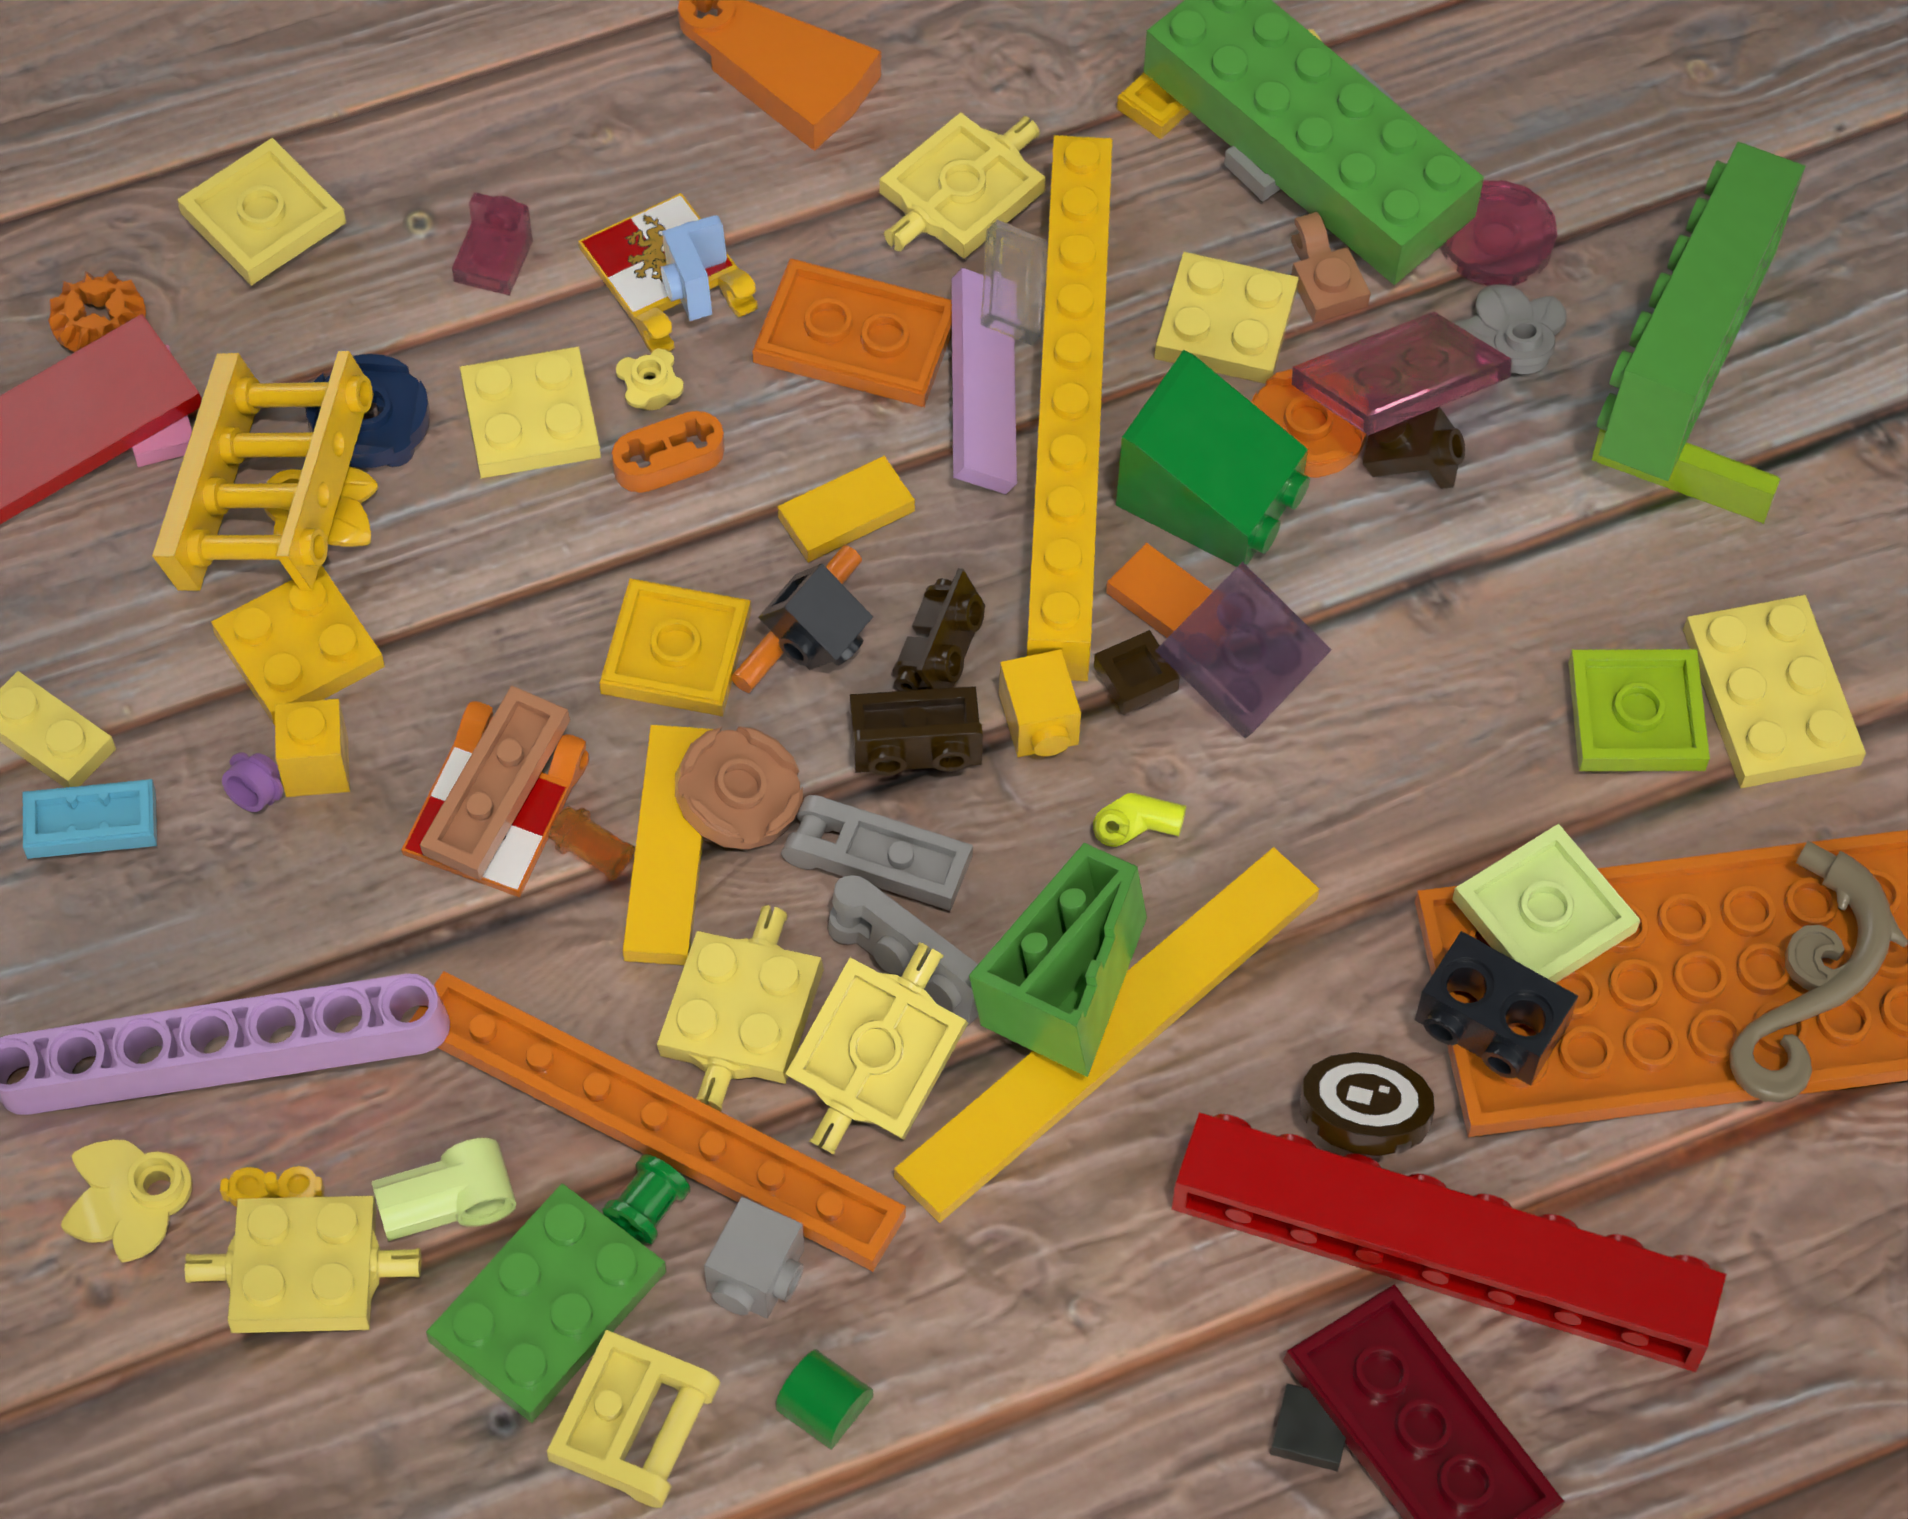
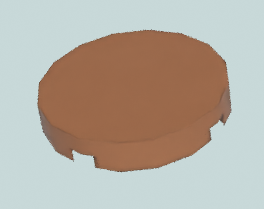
(738, 787)

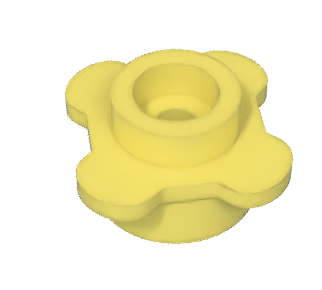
(650, 393)

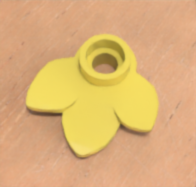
(119, 1200)

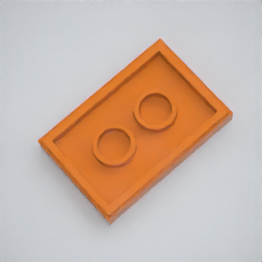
(855, 332)

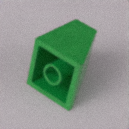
(1209, 465)

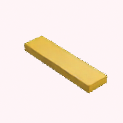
(664, 858)

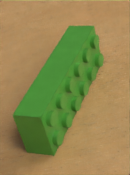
(1315, 128)
(1697, 310)

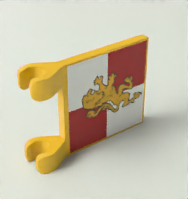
(630, 263)

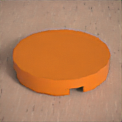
(1328, 437)

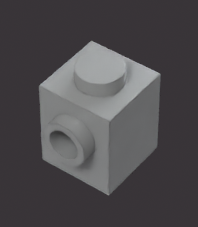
(755, 1260)

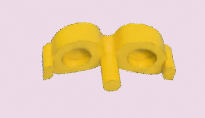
(254, 1183)

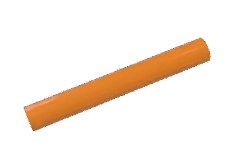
(768, 650)

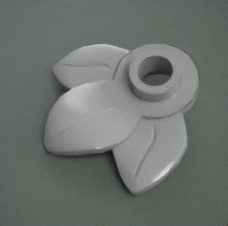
(1517, 326)

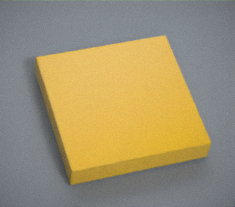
(675, 647)

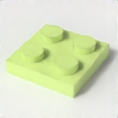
(1546, 906)

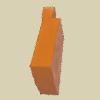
(784, 65)

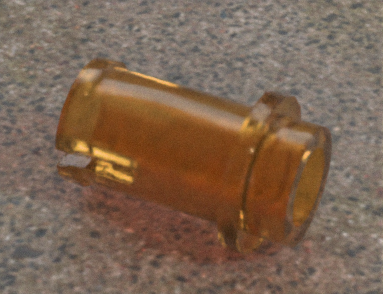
(589, 841)

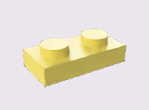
(50, 733)

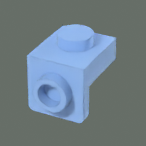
(688, 253)

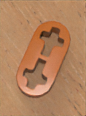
(668, 451)

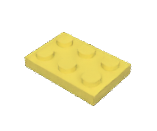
(1774, 691)

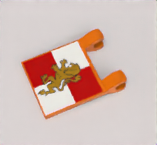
(530, 829)

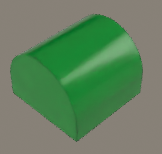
(822, 1398)

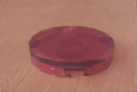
(1507, 237)

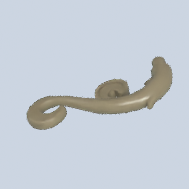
(1826, 986)

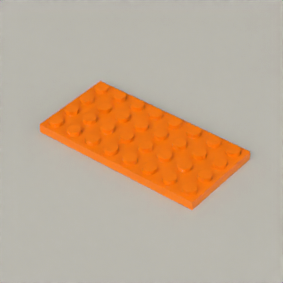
(1682, 988)

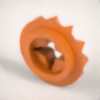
(68, 315)

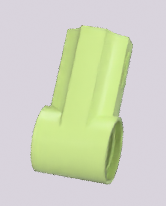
(463, 1187)

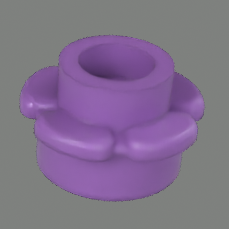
(252, 781)

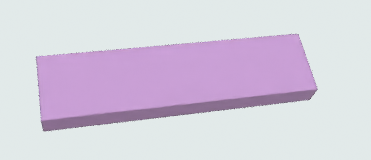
(981, 392)

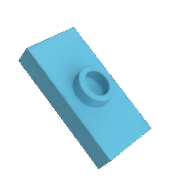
(89, 818)

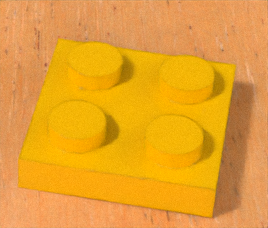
(298, 643)

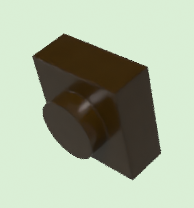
(1136, 672)

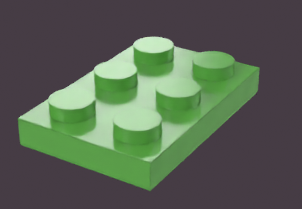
(546, 1302)

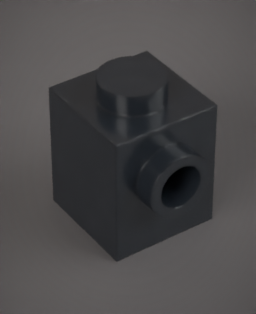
(816, 619)

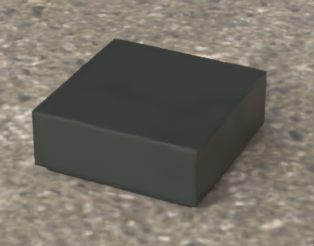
(1307, 1431)

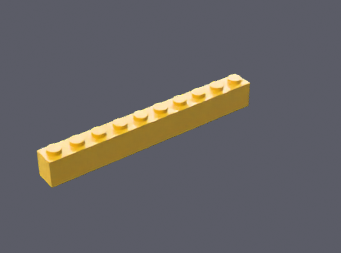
(1070, 403)

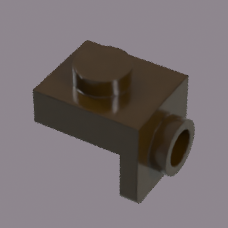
(1415, 446)

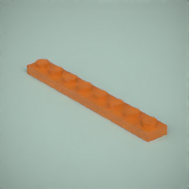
(665, 1123)

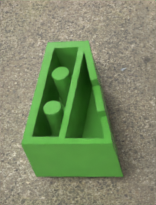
(1064, 960)

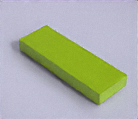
(1711, 480)

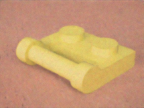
(611, 1411)

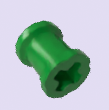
(647, 1198)

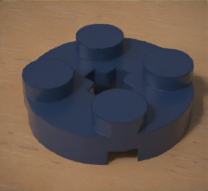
(402, 418)

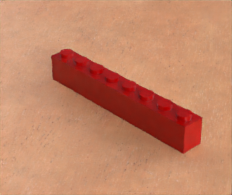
(1449, 1240)

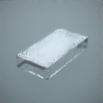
(1014, 282)

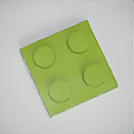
(1638, 710)

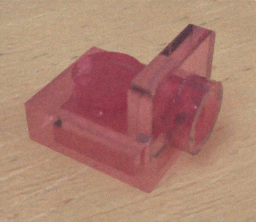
(494, 244)

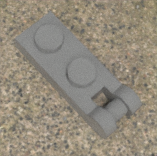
(879, 850)
(892, 935)

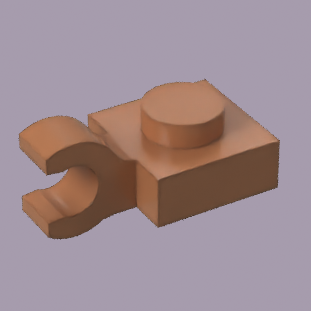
(1327, 279)

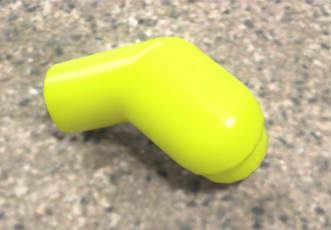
(1134, 815)

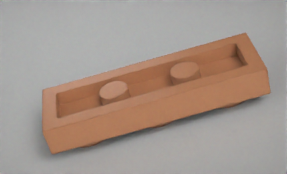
(495, 782)

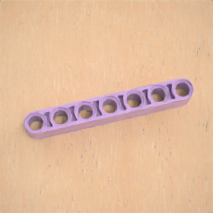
(244, 1057)

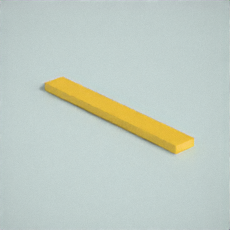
(1152, 998)

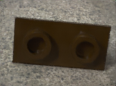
(951, 617)

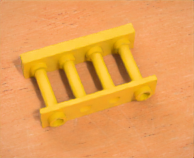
(224, 440)

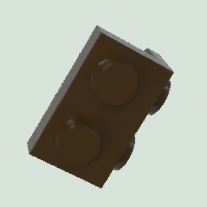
(916, 730)

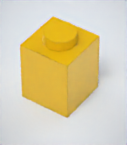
(1039, 704)
(312, 747)

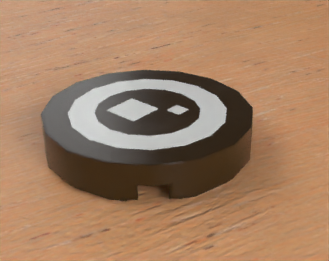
(1367, 1103)

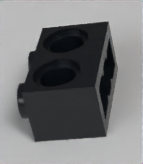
(1504, 996)

